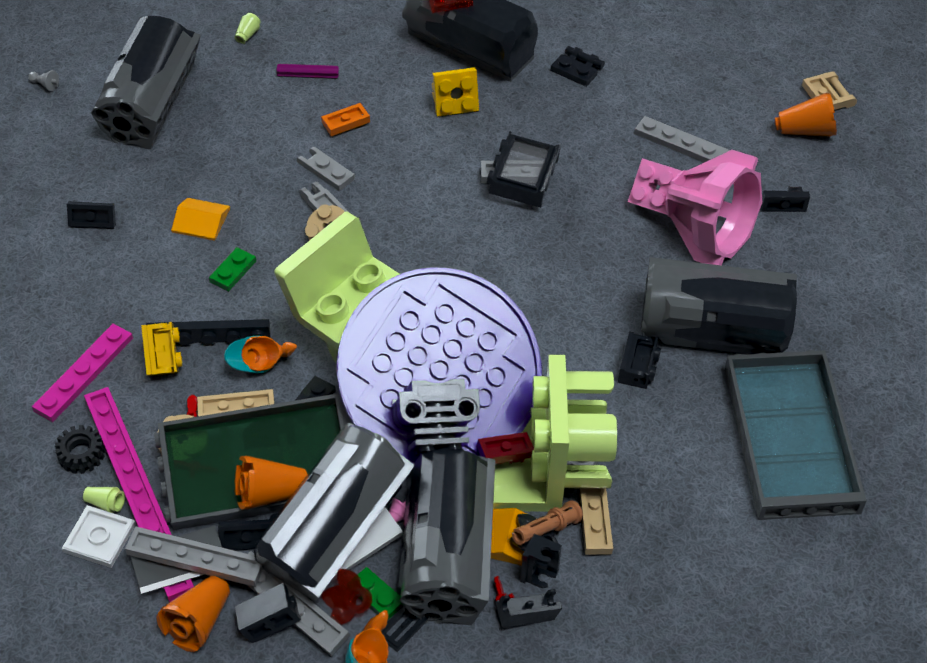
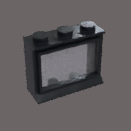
(523, 169)

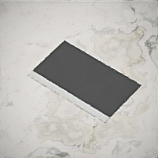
(156, 575)

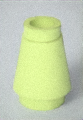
(247, 28)
(105, 498)

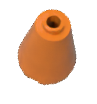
(809, 118)
(265, 481)
(194, 613)

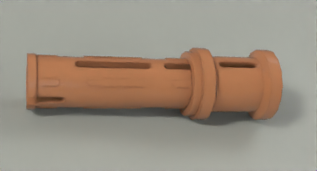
(556, 520)

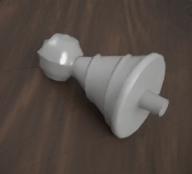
(49, 80)

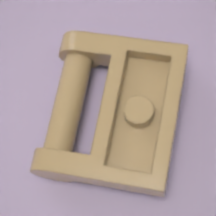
(822, 84)

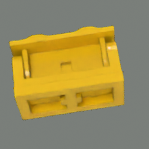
(160, 348)

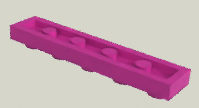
(82, 372)

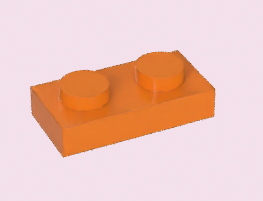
(345, 119)

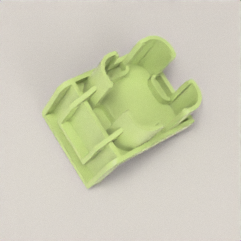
(331, 278)
(560, 433)

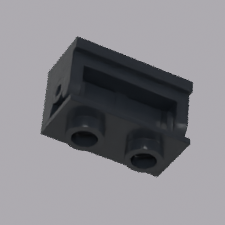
(638, 360)

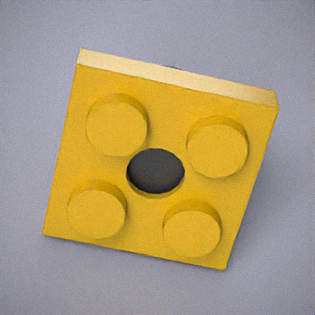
(455, 91)

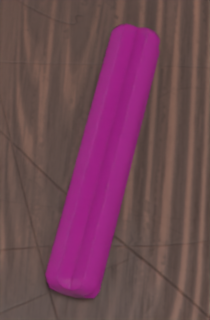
(312, 71)

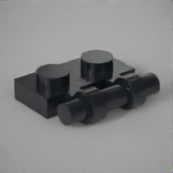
(573, 69)

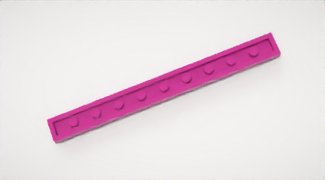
(130, 472)

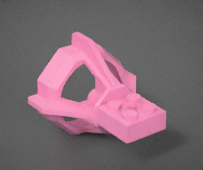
(696, 200)

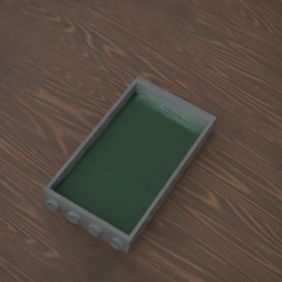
(204, 453)

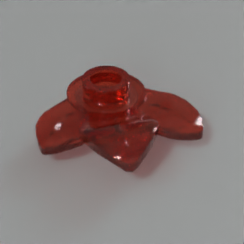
(344, 596)

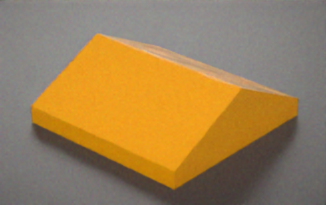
(199, 218)
(502, 527)

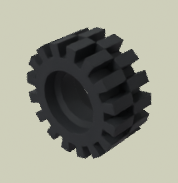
(78, 437)

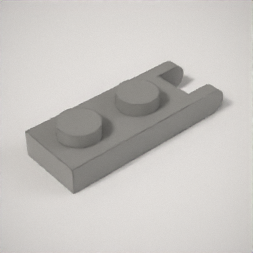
(327, 169)

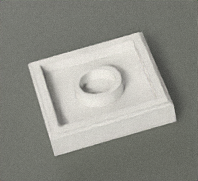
(99, 536)

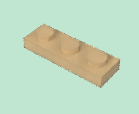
(234, 401)
(595, 521)

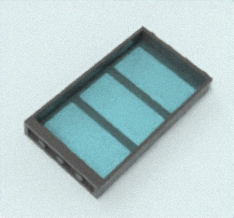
(793, 435)

